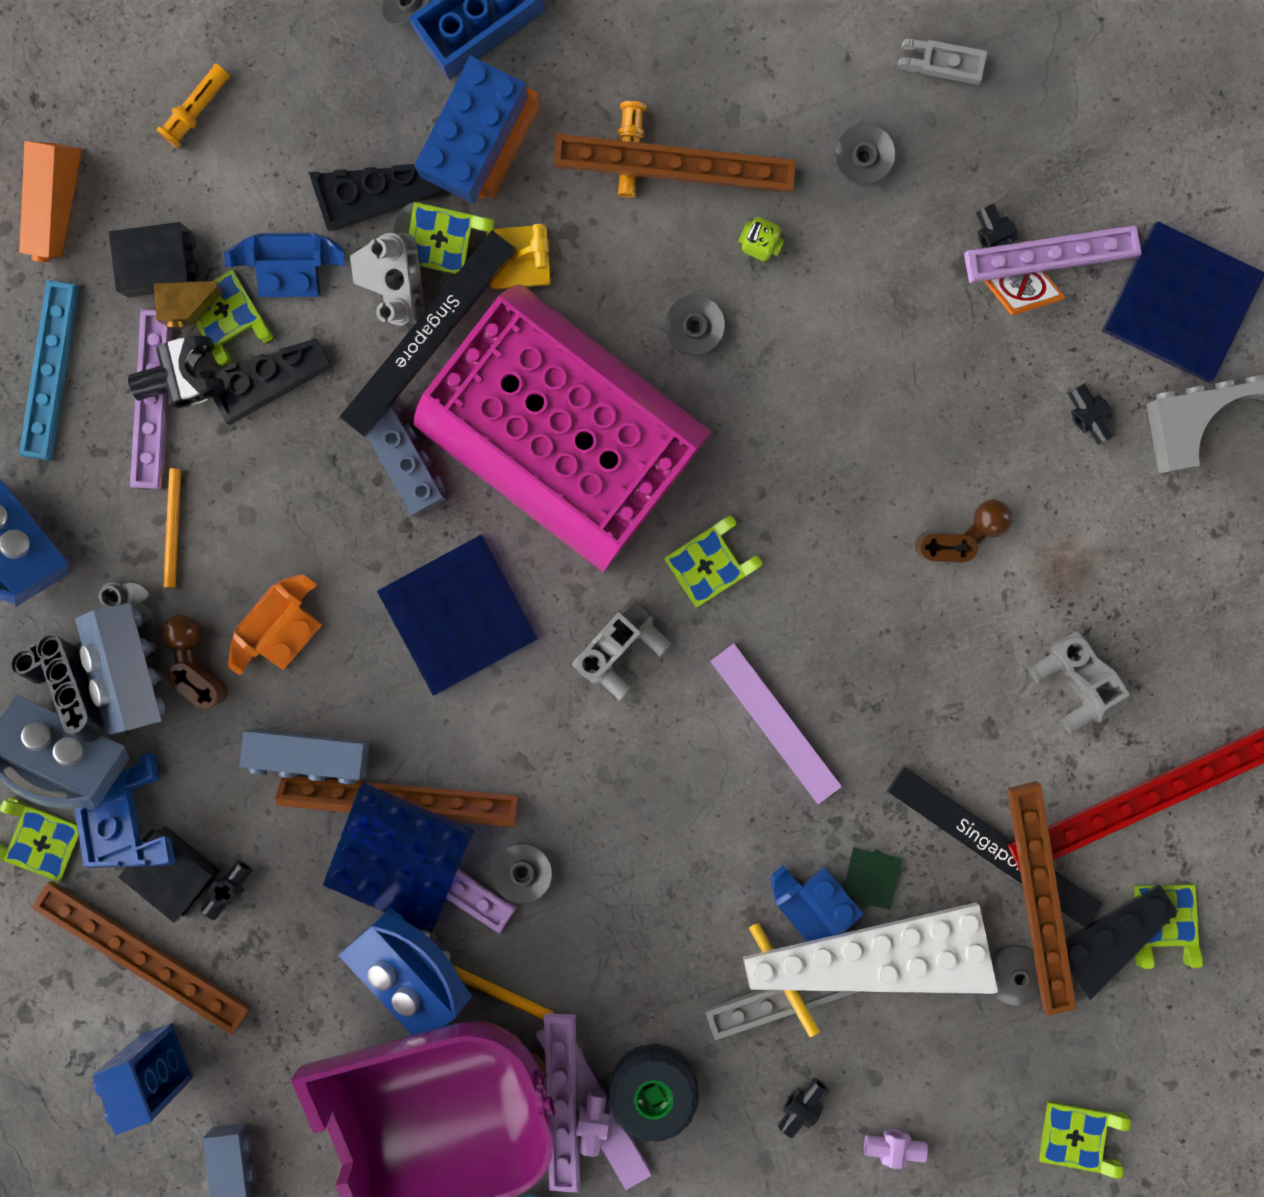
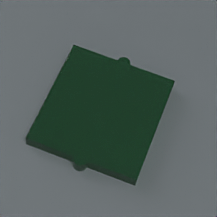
(872, 877)

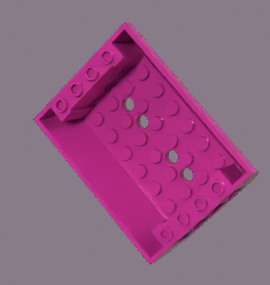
(535, 454)

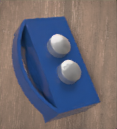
(26, 554)
(407, 973)

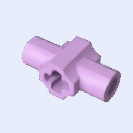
(593, 1123)
(895, 1148)

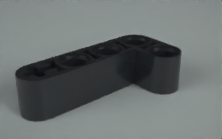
(61, 666)

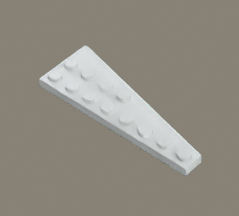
(915, 954)

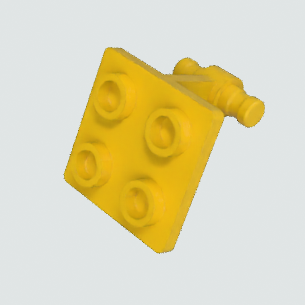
(530, 262)

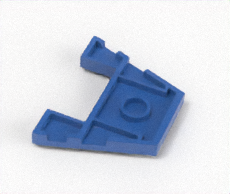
(112, 831)

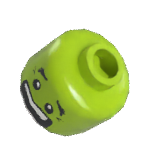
(761, 239)

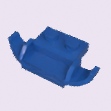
(286, 261)
(817, 906)

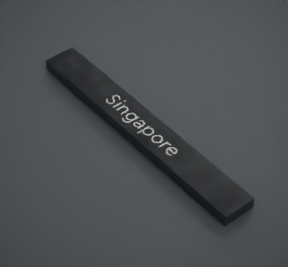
(428, 333)
(983, 839)

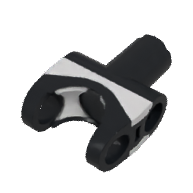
(177, 374)

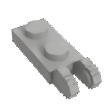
(944, 60)

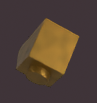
(184, 302)

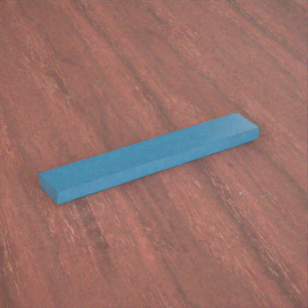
(49, 370)

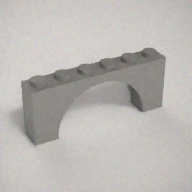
(1181, 420)

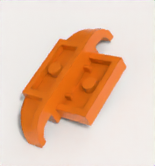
(275, 626)

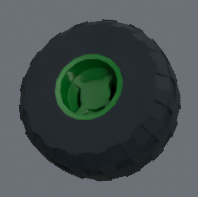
(653, 1093)

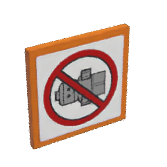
(1025, 292)

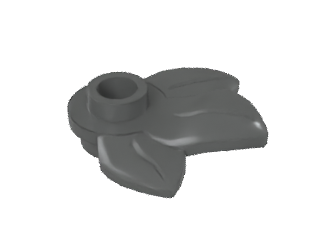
(127, 593)

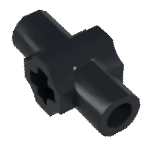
(995, 230)
(1091, 414)
(234, 880)
(803, 1108)

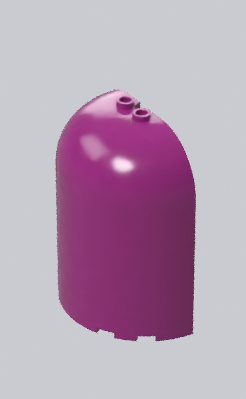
(433, 1114)

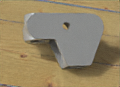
(382, 268)
(609, 648)
(1085, 675)

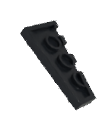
(367, 193)
(266, 378)
(1116, 938)

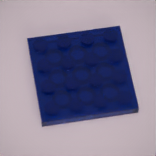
(1183, 302)
(457, 615)
(397, 856)

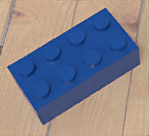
(469, 27)
(472, 129)
(142, 1079)

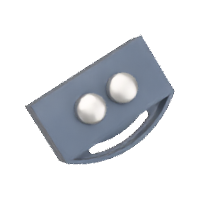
(118, 668)
(55, 760)

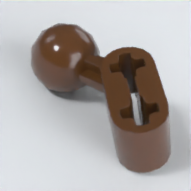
(990, 520)
(181, 635)

